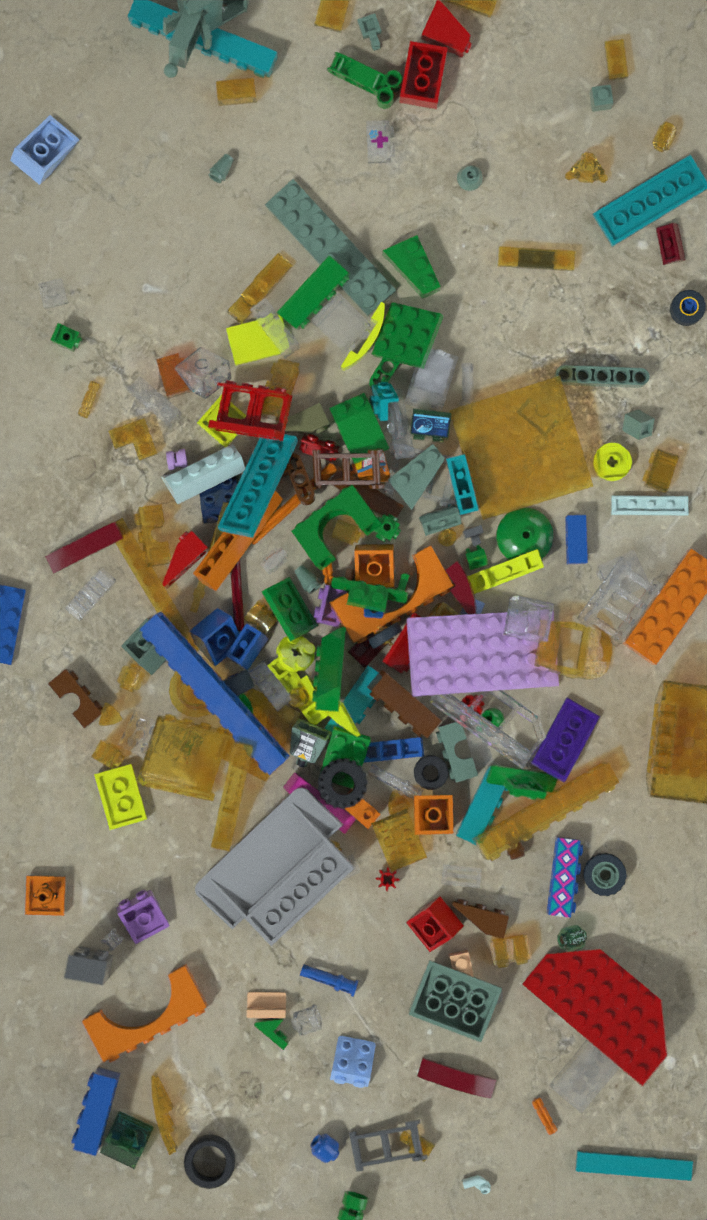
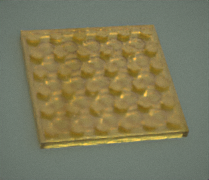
(521, 447)

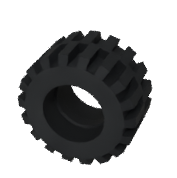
(352, 769)

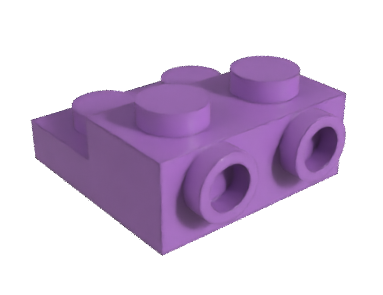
(142, 916)

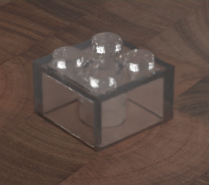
(528, 619)

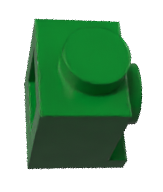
(58, 337)

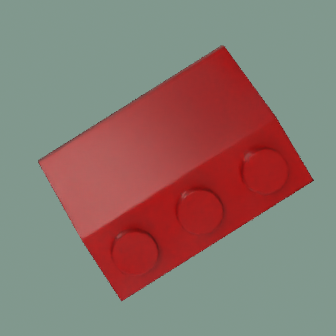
(398, 655)

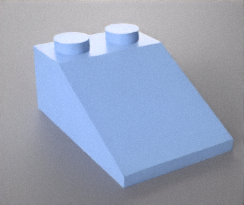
(43, 149)

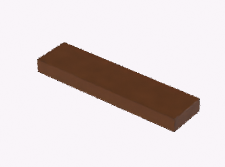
(375, 499)

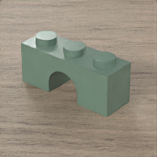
(460, 768)

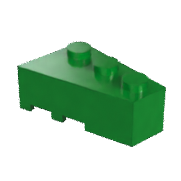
(413, 264)

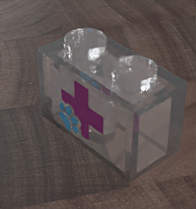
(378, 141)

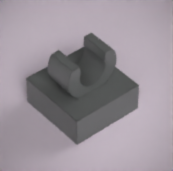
(474, 533)

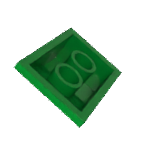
(358, 426)

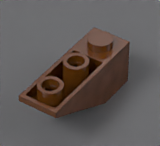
(488, 921)

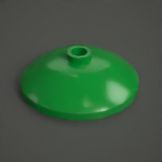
(529, 520)

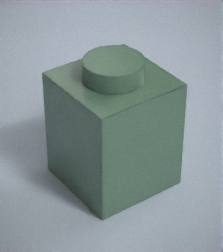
(601, 98)

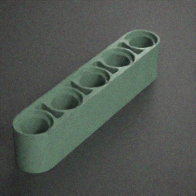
(610, 373)

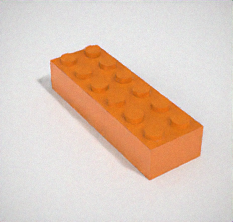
(670, 609)

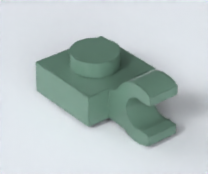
(370, 29)

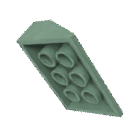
(454, 1001)

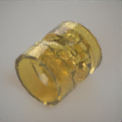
(261, 617)

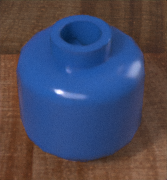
(324, 1148)

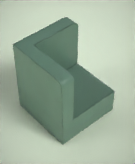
(638, 424)

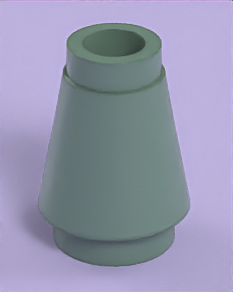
(220, 169)
(307, 579)

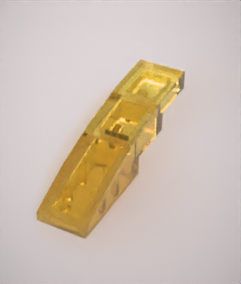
(259, 288)
(162, 1105)

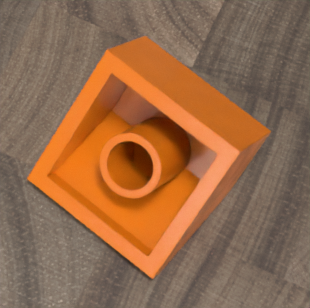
(375, 564)
(433, 814)

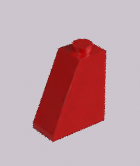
(446, 31)

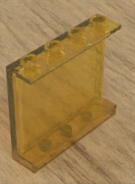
(183, 757)

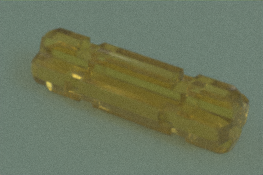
(88, 399)

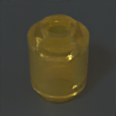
(664, 137)

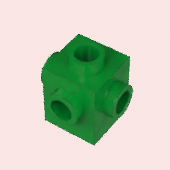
(393, 533)

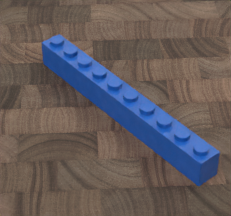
(214, 692)

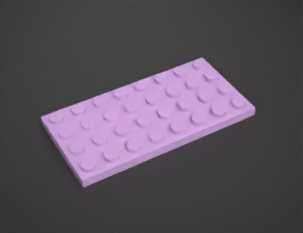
(471, 656)

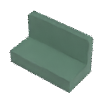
(440, 520)

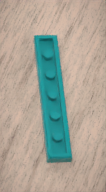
(634, 1165)

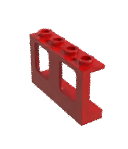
(251, 424)

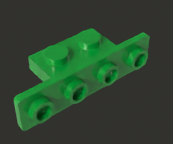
(368, 596)
(522, 781)

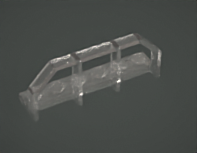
(489, 732)

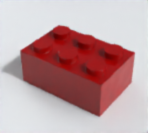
(423, 75)

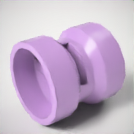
(181, 459)

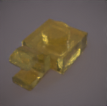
(426, 1145)

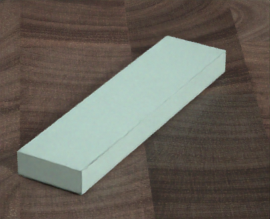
(649, 505)

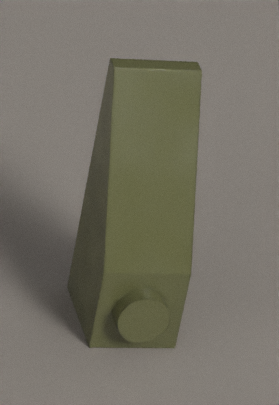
(308, 421)

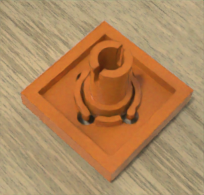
(36, 885)

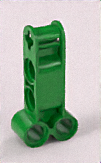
(366, 78)

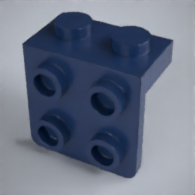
(213, 498)

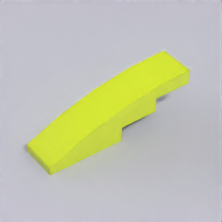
(341, 717)

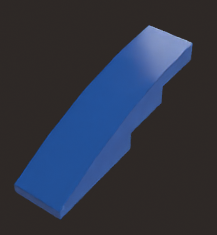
(394, 749)

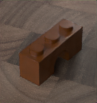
(88, 709)

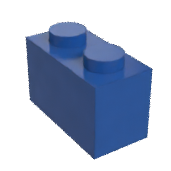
(247, 647)

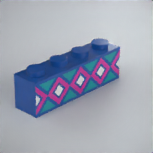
(563, 877)

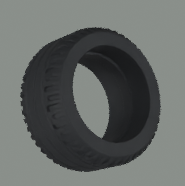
(204, 1181)

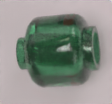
(571, 938)

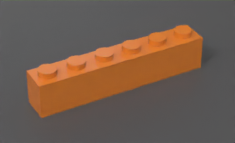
(229, 550)

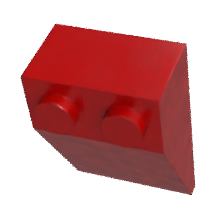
(186, 554)

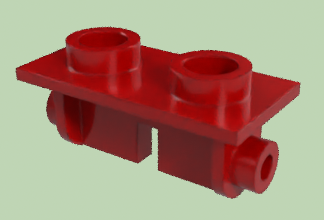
(312, 442)

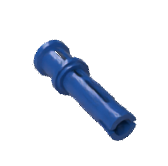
(338, 982)

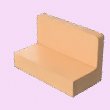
(266, 1005)

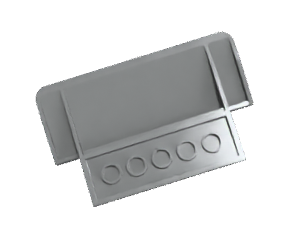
(278, 868)

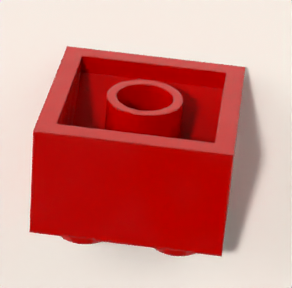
(435, 924)

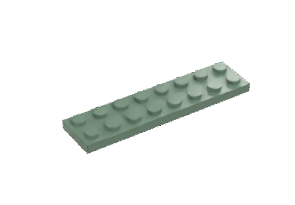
(323, 238)

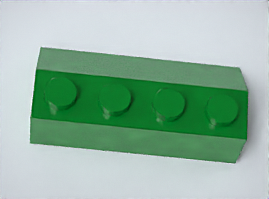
(314, 292)
(329, 671)

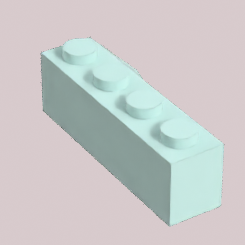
(204, 474)

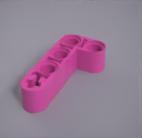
(342, 815)

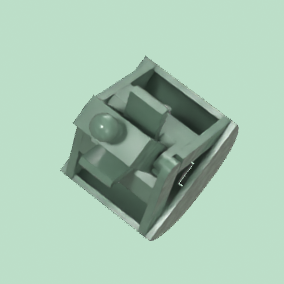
(192, 22)

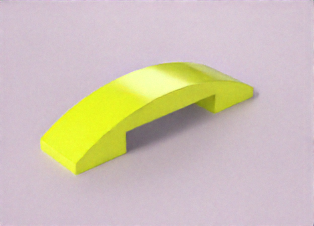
(353, 358)
(506, 571)
(290, 681)

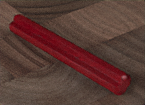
(237, 598)

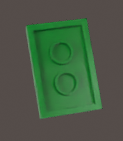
(289, 609)
(345, 745)

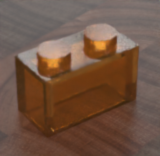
(171, 379)

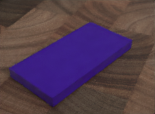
(565, 739)

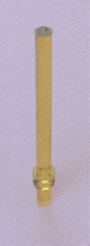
(199, 592)

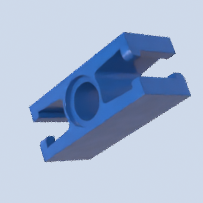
(576, 539)

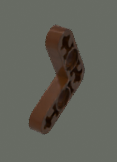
(289, 470)

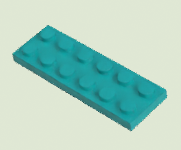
(651, 200)
(257, 486)

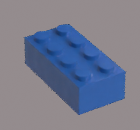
(96, 1111)

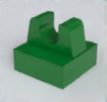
(477, 558)

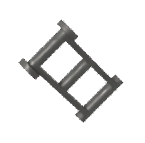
(409, 1125)

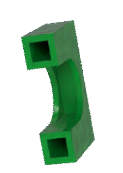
(310, 532)

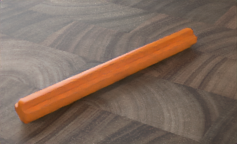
(291, 504)

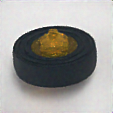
(385, 635)

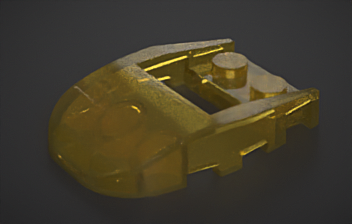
(593, 654)

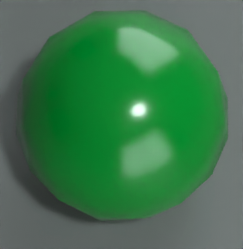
(494, 716)

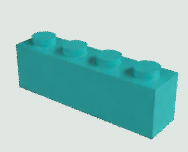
(357, 699)
(481, 809)

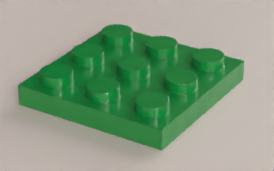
(407, 335)

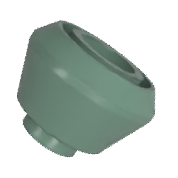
(466, 181)

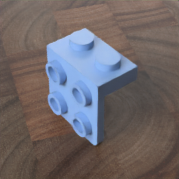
(353, 1061)

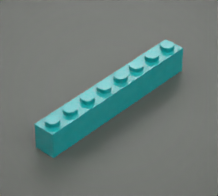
(224, 44)

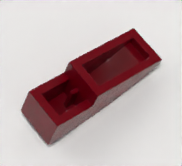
(463, 590)

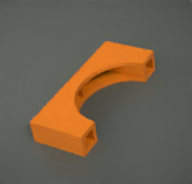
(114, 1039)

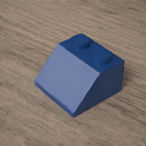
(215, 635)

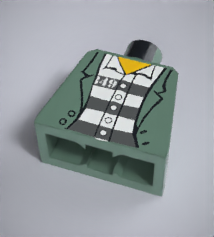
(308, 742)

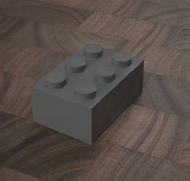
(88, 965)

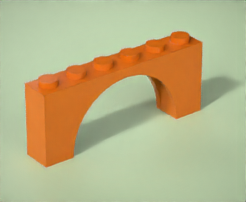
(430, 582)

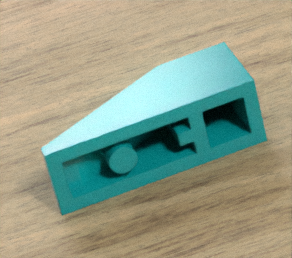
(462, 484)

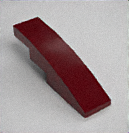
(84, 547)

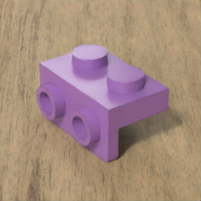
(324, 612)

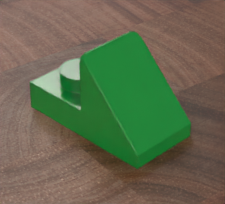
(268, 1027)

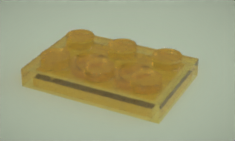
(399, 840)

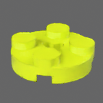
(618, 453)
(301, 661)

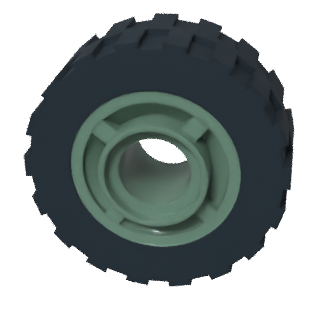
(608, 886)

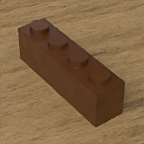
(403, 703)

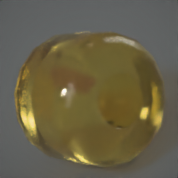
(300, 697)

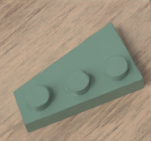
(416, 475)

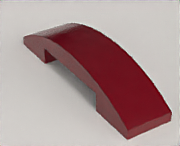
(456, 1079)

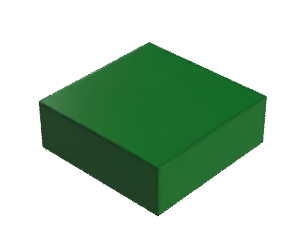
(403, 581)

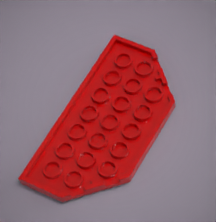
(604, 1007)

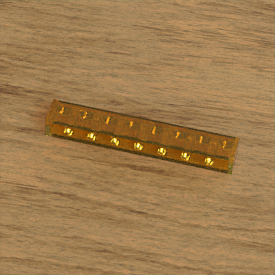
(545, 811)

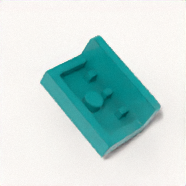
(381, 395)

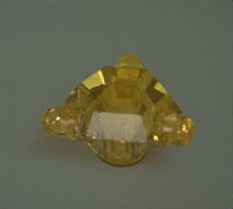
(587, 169)

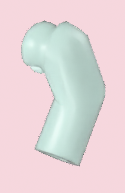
(479, 1182)

